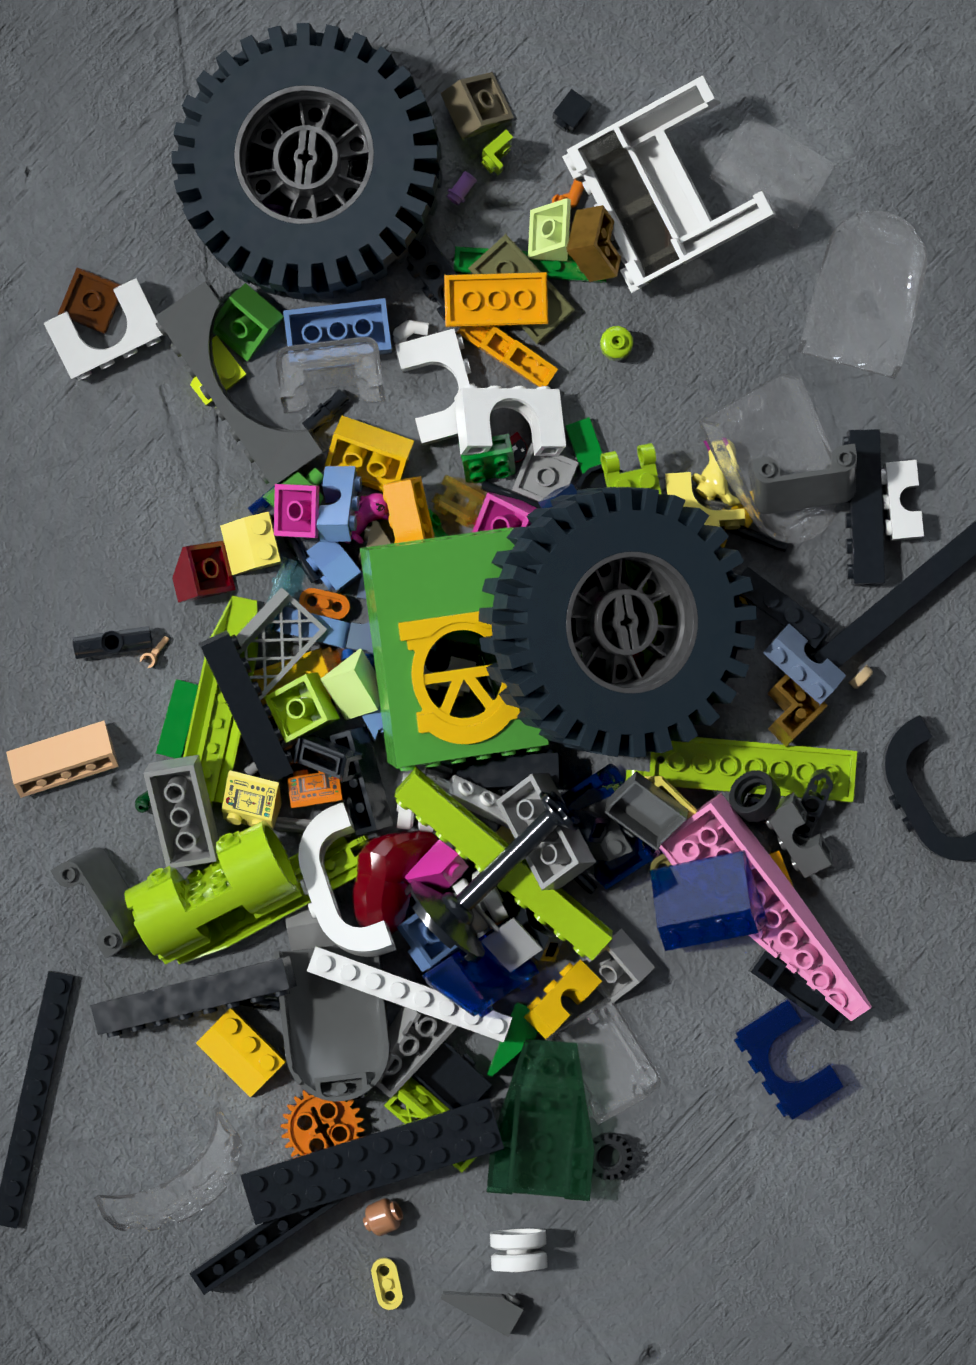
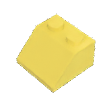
(251, 543)

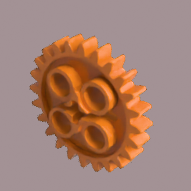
(301, 1138)

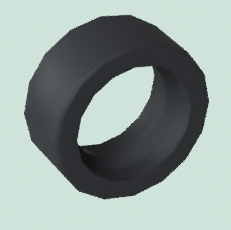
(763, 808)

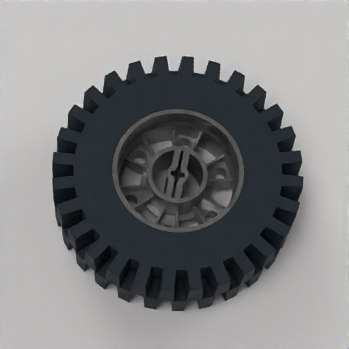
(238, 110)
(613, 621)

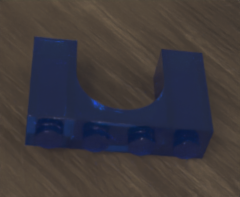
(793, 1096)

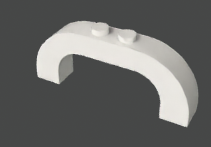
(316, 839)

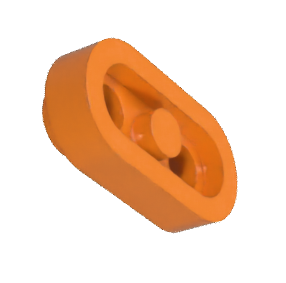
(324, 603)

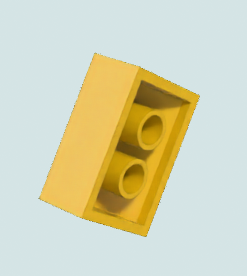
(375, 453)
(241, 1051)

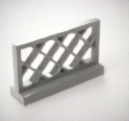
(258, 625)

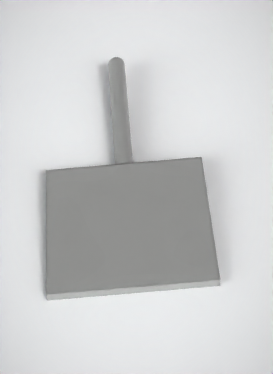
(510, 942)

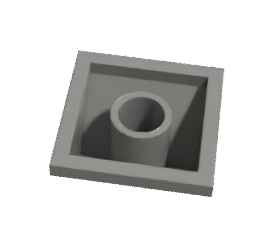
(305, 931)

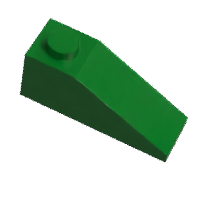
(517, 1033)

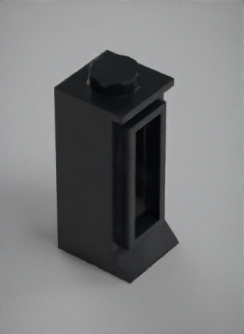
(304, 750)

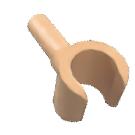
(154, 653)

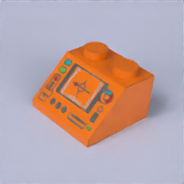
(313, 789)

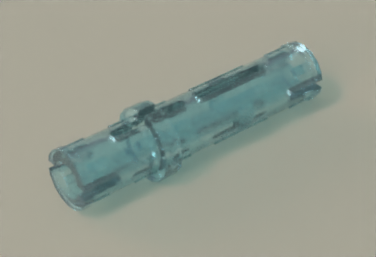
(283, 580)

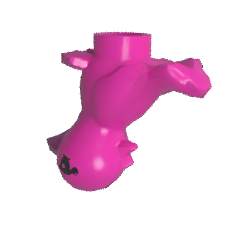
(372, 508)

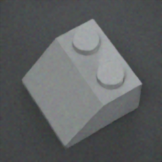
(619, 966)

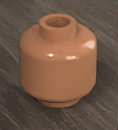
(383, 1217)

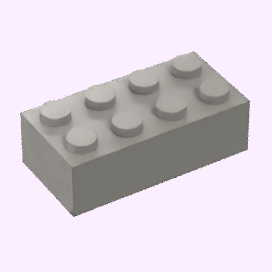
(182, 811)
(563, 852)

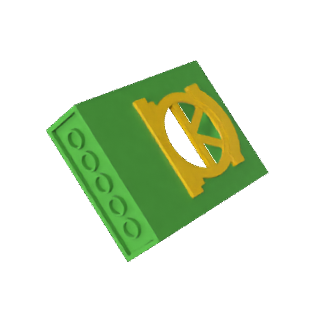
(413, 599)

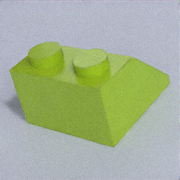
(301, 707)

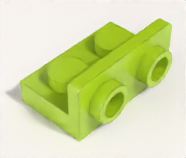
(495, 151)

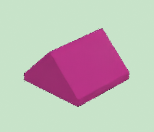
(296, 510)

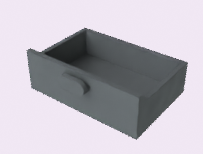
(645, 810)

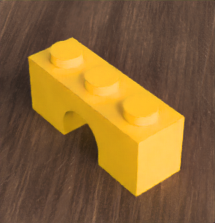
(548, 1013)

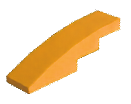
(510, 353)

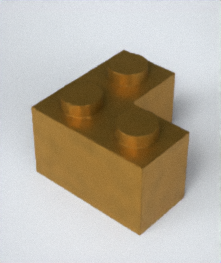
(591, 244)
(798, 707)

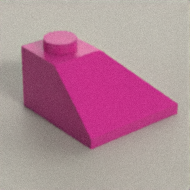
(502, 512)
(438, 867)

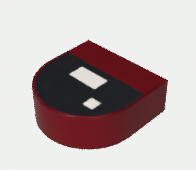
(519, 447)

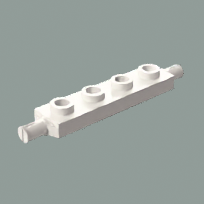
(473, 798)

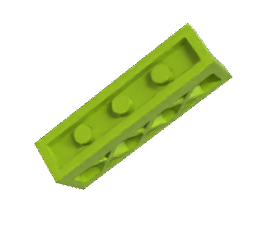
(419, 1104)

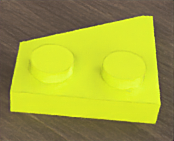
(226, 366)

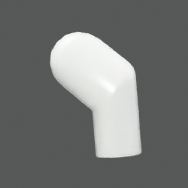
(408, 328)

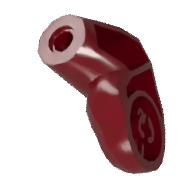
(382, 873)

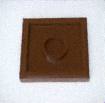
(90, 300)

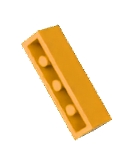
(408, 510)

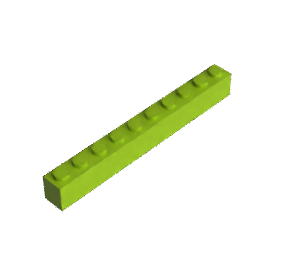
(482, 845)

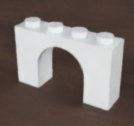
(440, 350)
(81, 357)
(538, 406)

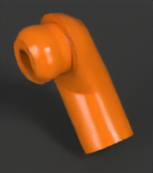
(574, 194)

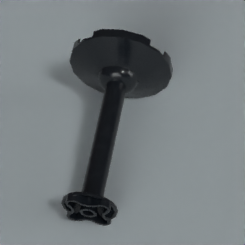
(451, 915)

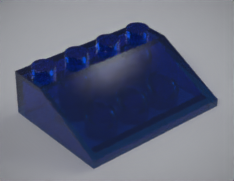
(706, 901)

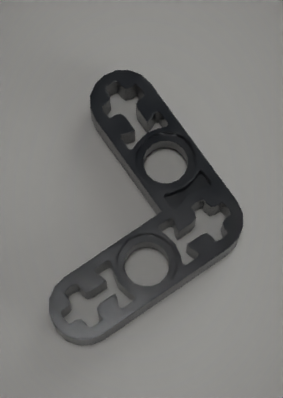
(810, 792)

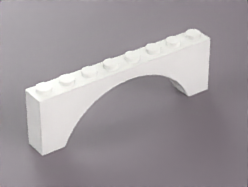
(404, 992)

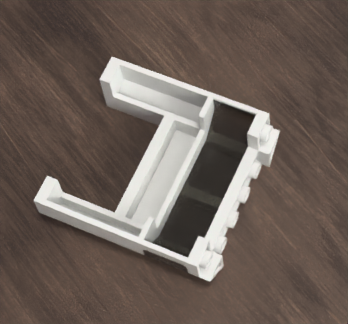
(649, 191)

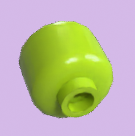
(613, 350)

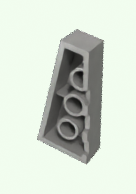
(411, 1041)

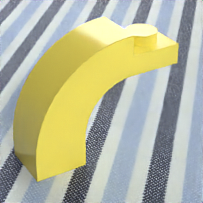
(681, 486)

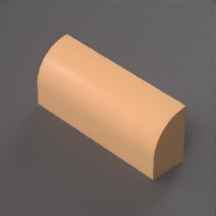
(62, 759)

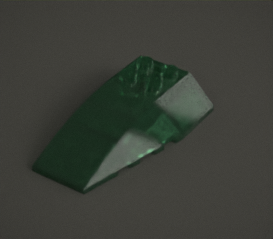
(544, 1126)

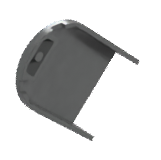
(333, 1032)

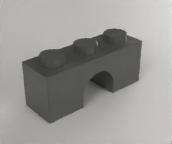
(807, 854)

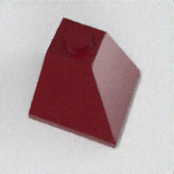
(202, 572)

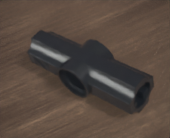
(129, 640)

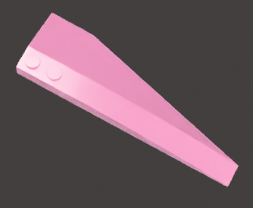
(791, 927)

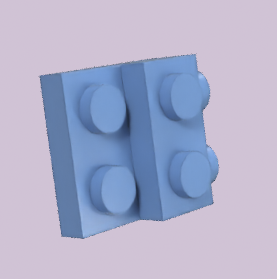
(425, 946)

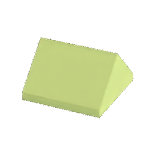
(549, 231)
(353, 686)

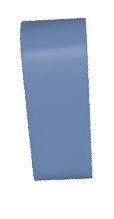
(335, 635)

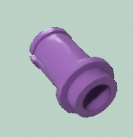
(461, 188)

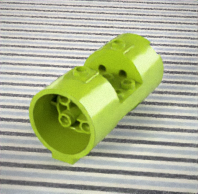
(249, 872)

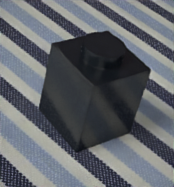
(571, 111)

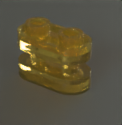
(444, 503)

